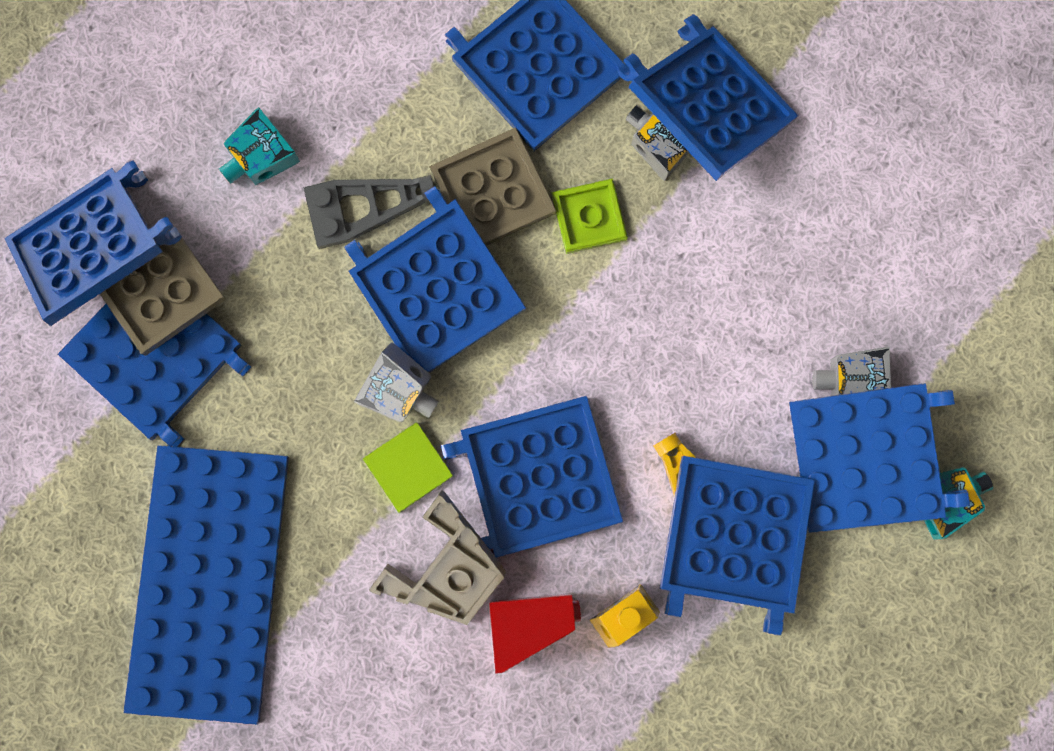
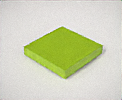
(589, 216)
(407, 467)

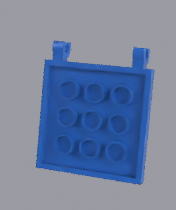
(537, 66)
(710, 99)
(87, 243)
(436, 286)
(153, 386)
(872, 457)
(539, 476)
(736, 538)

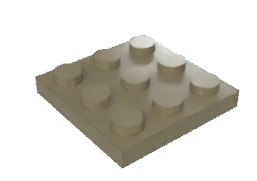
(495, 186)
(162, 297)

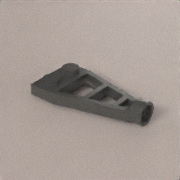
(327, 214)

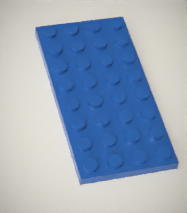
(207, 585)

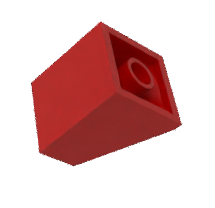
(529, 625)

